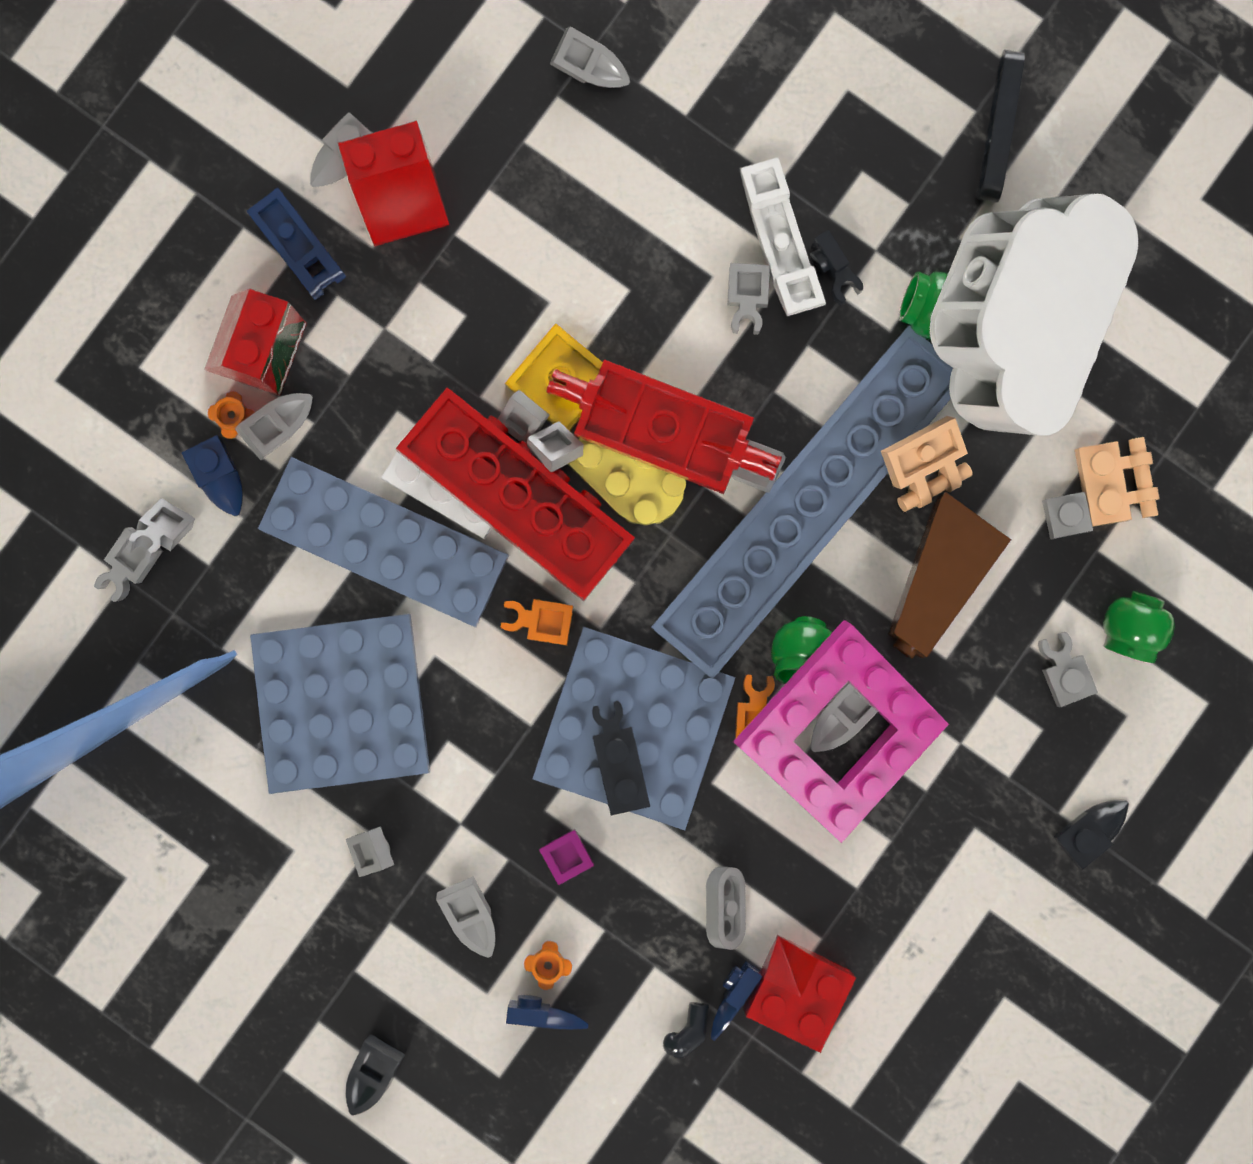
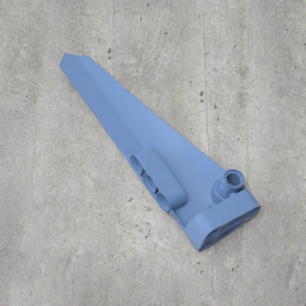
(42, 758)

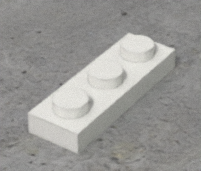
(419, 486)

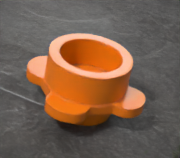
(220, 411)
(544, 976)

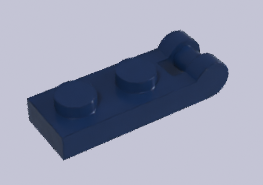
(295, 242)

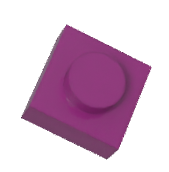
(566, 857)

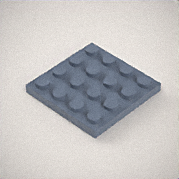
(665, 702)
(339, 703)

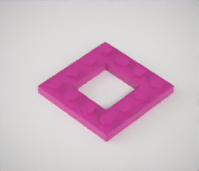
(771, 734)

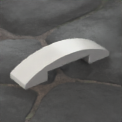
(780, 237)

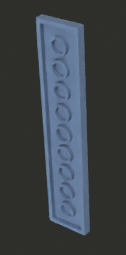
(806, 505)

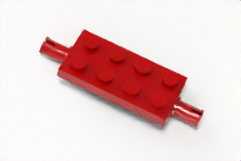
(663, 426)

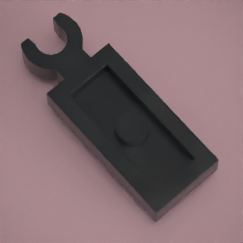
(619, 764)

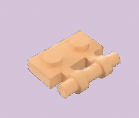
(921, 455)
(1104, 481)

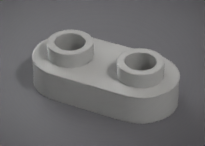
(725, 907)

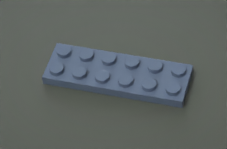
(383, 542)

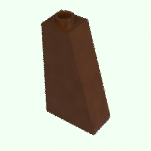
(946, 571)

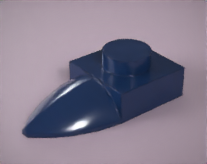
(216, 474)
(738, 987)
(532, 1012)

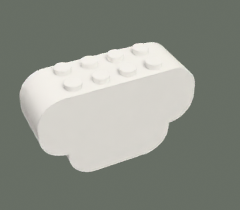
(1031, 309)

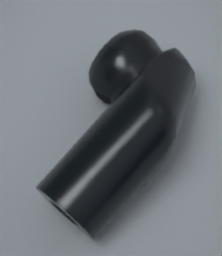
(690, 1037)

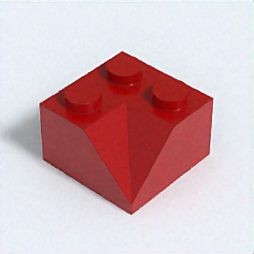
(799, 993)

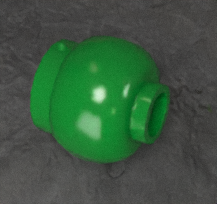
(920, 301)
(1138, 627)
(795, 645)

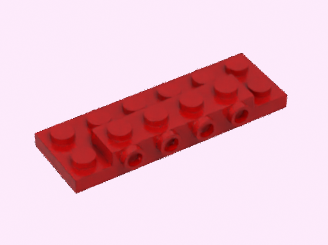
(516, 493)

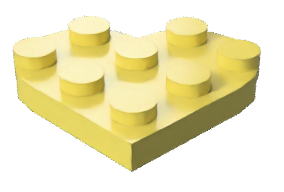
(629, 486)

